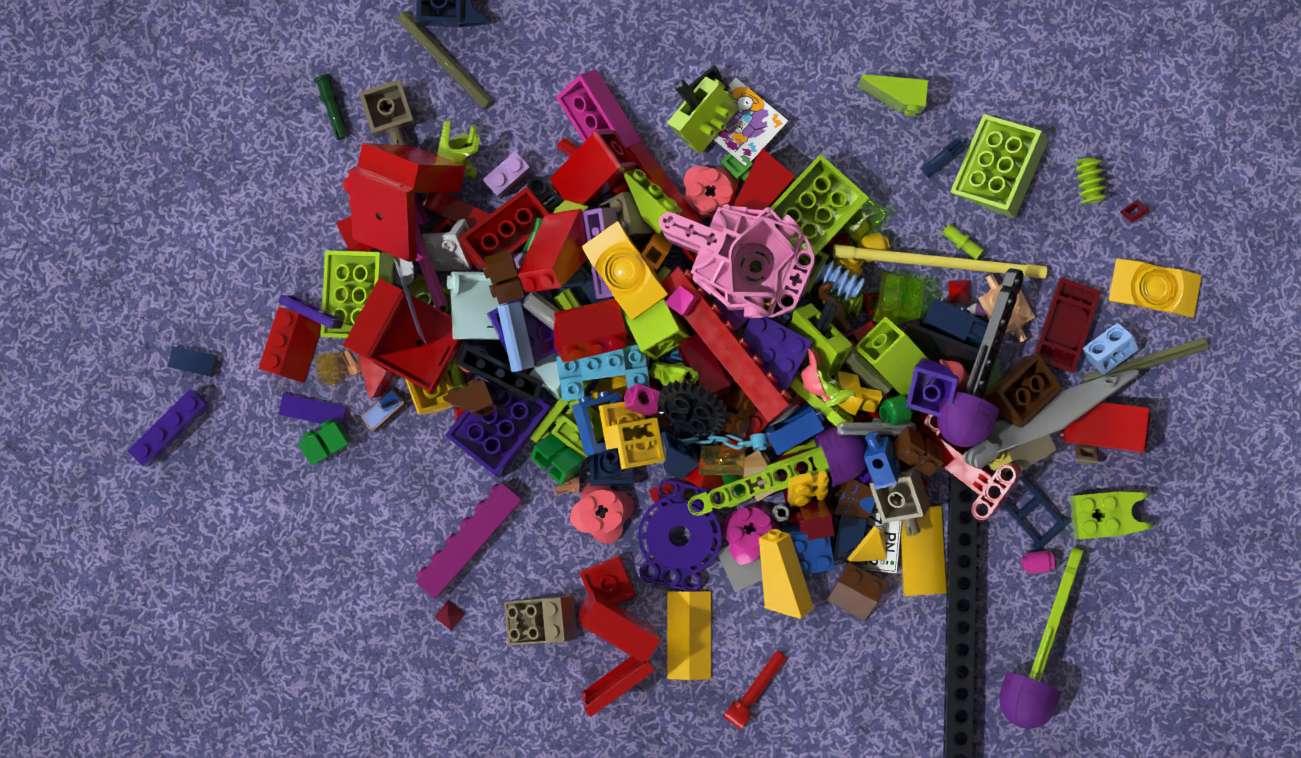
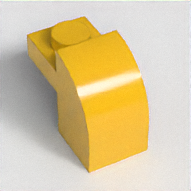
(864, 399)

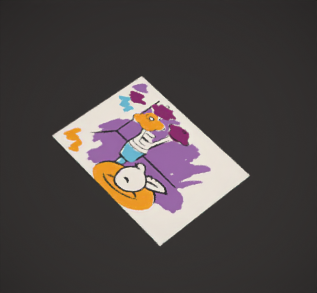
(750, 126)

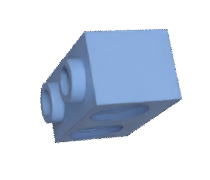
(1110, 348)

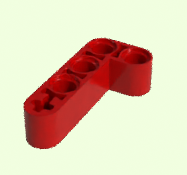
(454, 209)

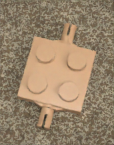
(1021, 313)

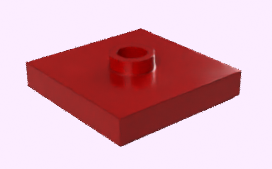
(609, 580)

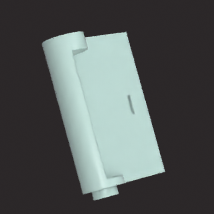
(469, 305)

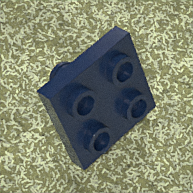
(607, 470)

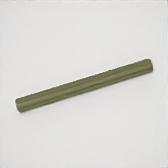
(444, 60)
(1155, 358)

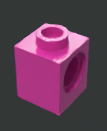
(649, 397)

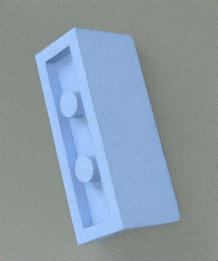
(516, 336)

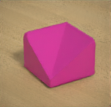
(682, 300)

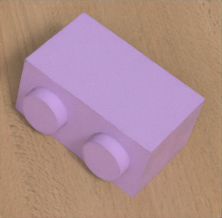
(507, 175)

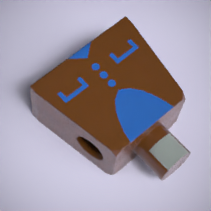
(853, 499)

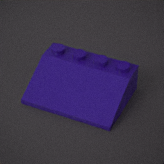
(501, 434)

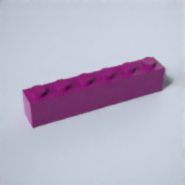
(468, 540)

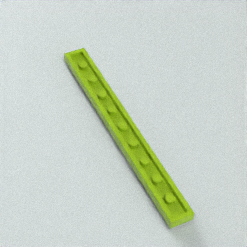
(556, 412)

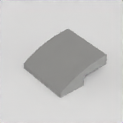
(739, 575)

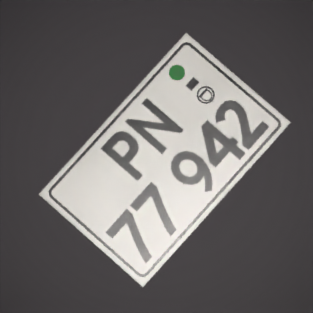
(892, 542)

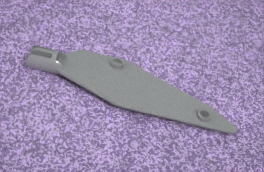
(1052, 417)

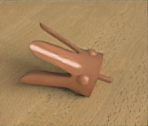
(353, 366)
(570, 486)

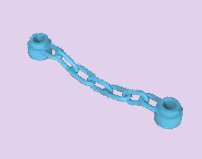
(758, 441)

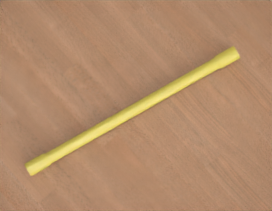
(852, 252)

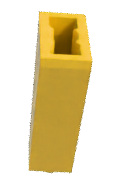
(782, 576)

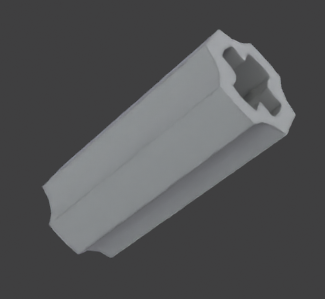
(540, 308)

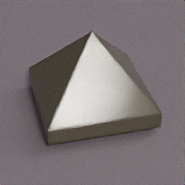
(1086, 460)

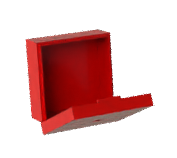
(386, 184)
(389, 336)
(627, 634)

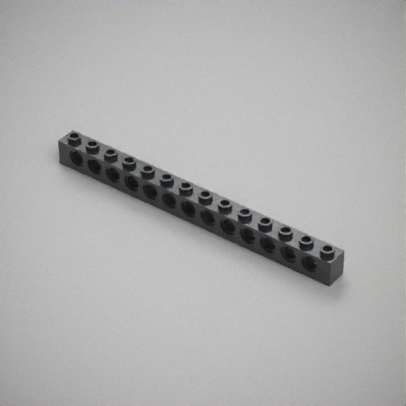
(954, 616)

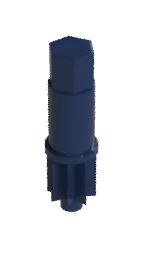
(947, 154)

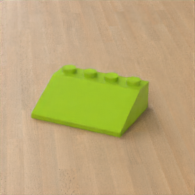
(1000, 165)
(819, 203)
(348, 283)

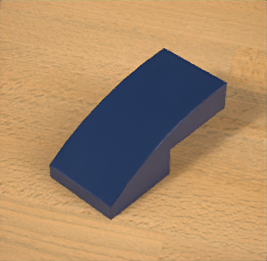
(192, 361)

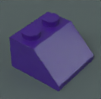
(930, 386)

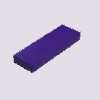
(311, 311)
(310, 409)

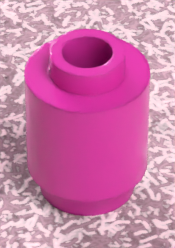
(1038, 562)

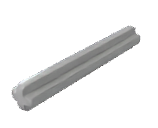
(866, 428)

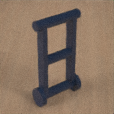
(1027, 508)

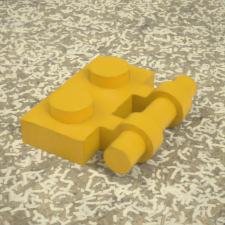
(805, 486)

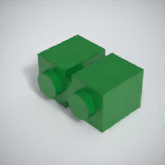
(324, 441)
(554, 452)

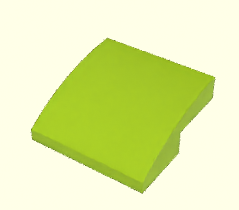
(568, 431)

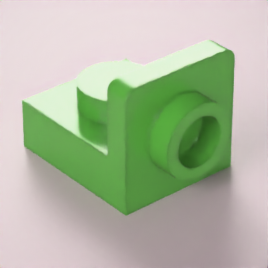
(736, 168)

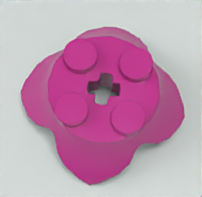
(746, 547)

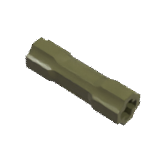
(866, 372)

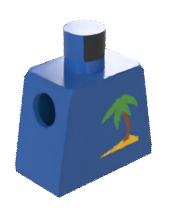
(882, 461)

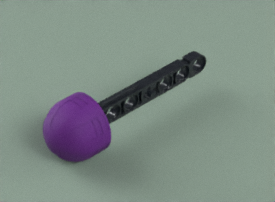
(970, 417)

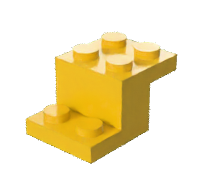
(632, 434)

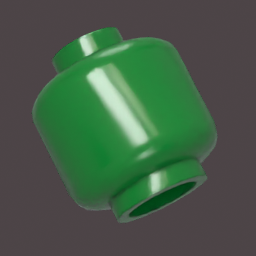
(895, 411)

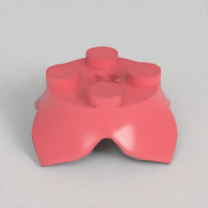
(702, 177)
(605, 529)

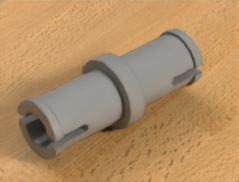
(775, 510)

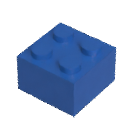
(812, 555)

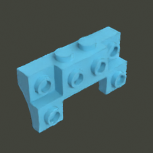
(625, 361)

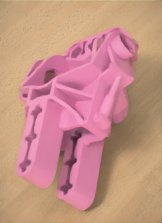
(726, 244)

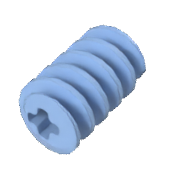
(840, 280)

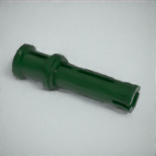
(329, 97)

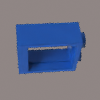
(584, 424)
(795, 428)

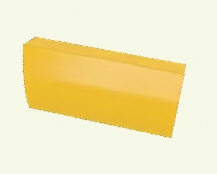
(924, 556)

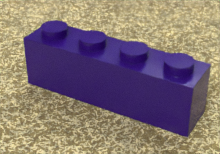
(168, 428)

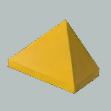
(871, 547)

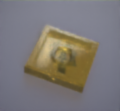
(722, 460)

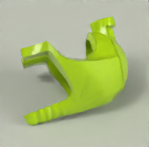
(452, 149)

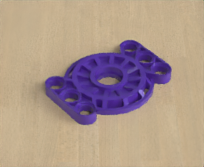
(666, 553)

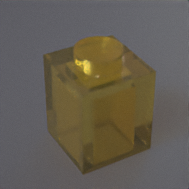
(328, 368)

